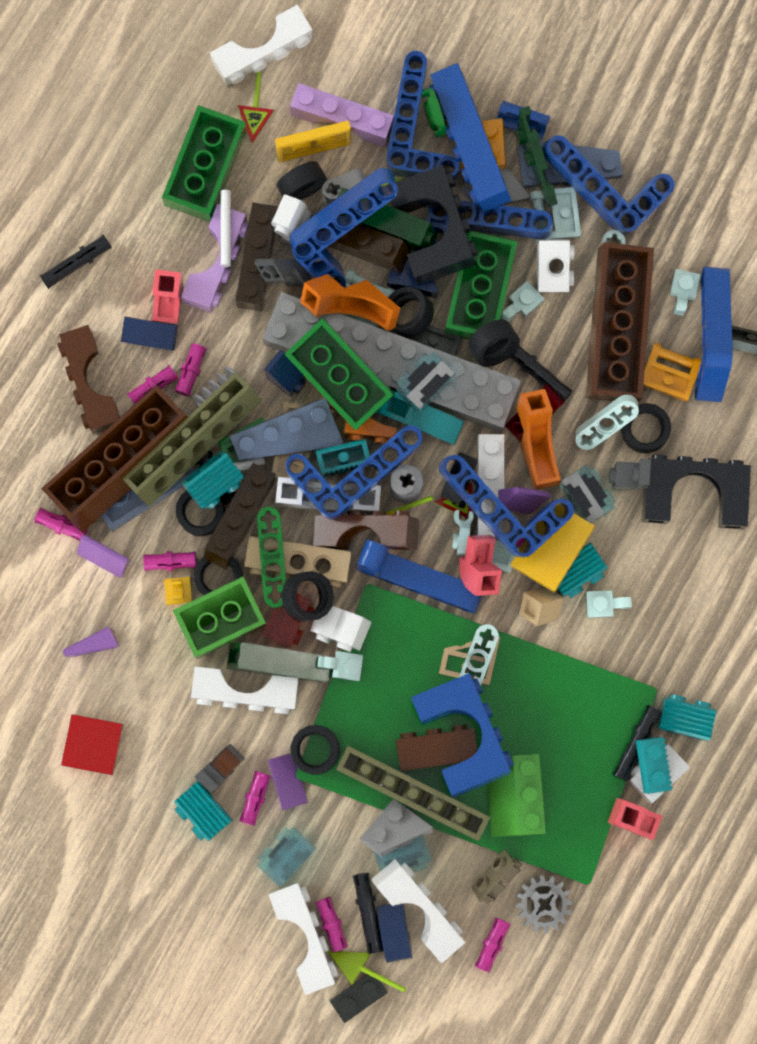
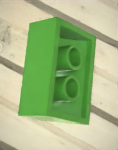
(219, 618)
(517, 799)

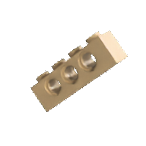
(338, 560)

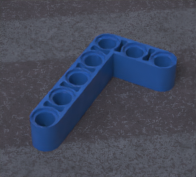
(407, 125)
(604, 189)
(337, 225)
(501, 225)
(715, 335)
(356, 477)
(499, 510)
(415, 577)

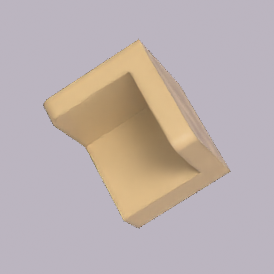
(541, 606)

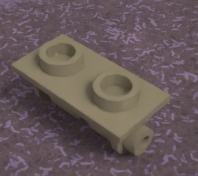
(488, 886)

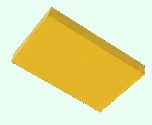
(313, 141)
(554, 557)

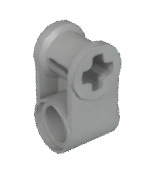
(346, 181)

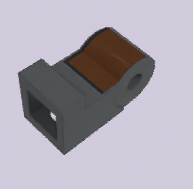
(220, 768)

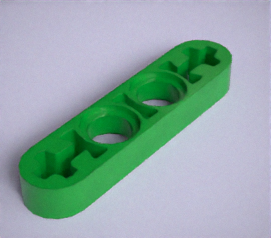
(271, 557)

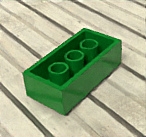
(204, 163)
(481, 288)
(339, 373)

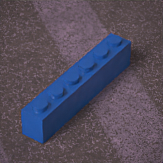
(470, 137)

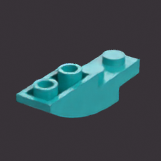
(429, 420)

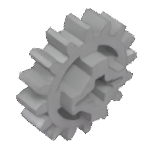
(553, 893)

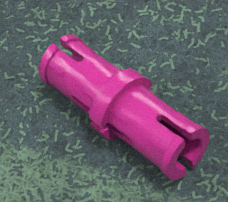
(190, 370)
(161, 379)
(60, 524)
(169, 561)
(254, 798)
(331, 924)
(492, 945)

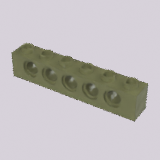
(192, 439)
(413, 793)

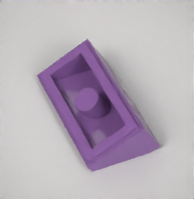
(522, 499)
(102, 556)
(288, 786)

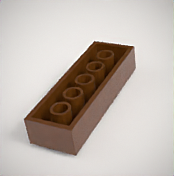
(619, 321)
(95, 476)

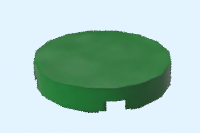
(434, 113)

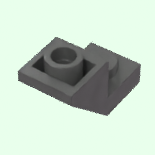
(284, 270)
(630, 475)

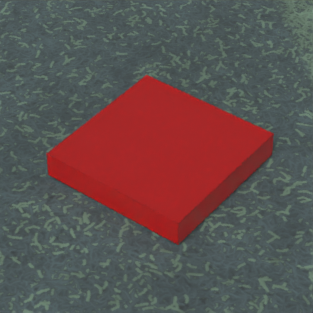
(92, 744)

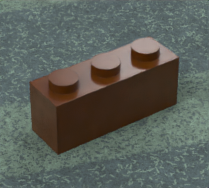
(435, 748)

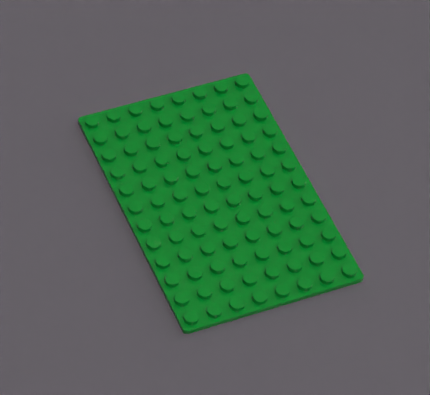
(538, 700)

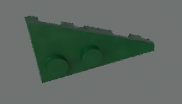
(534, 154)

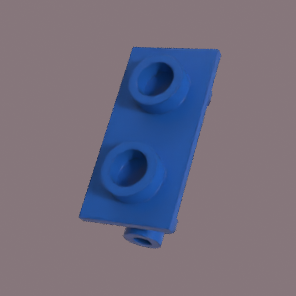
(510, 113)

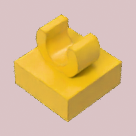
(178, 591)

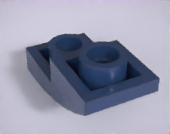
(149, 333)
(394, 932)

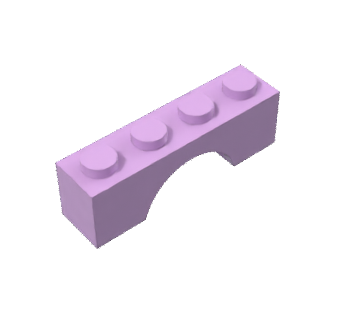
(321, 106)
(204, 288)

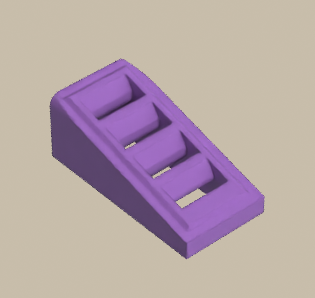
(99, 641)

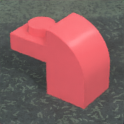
(167, 292)
(476, 567)
(634, 818)

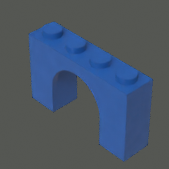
(463, 698)

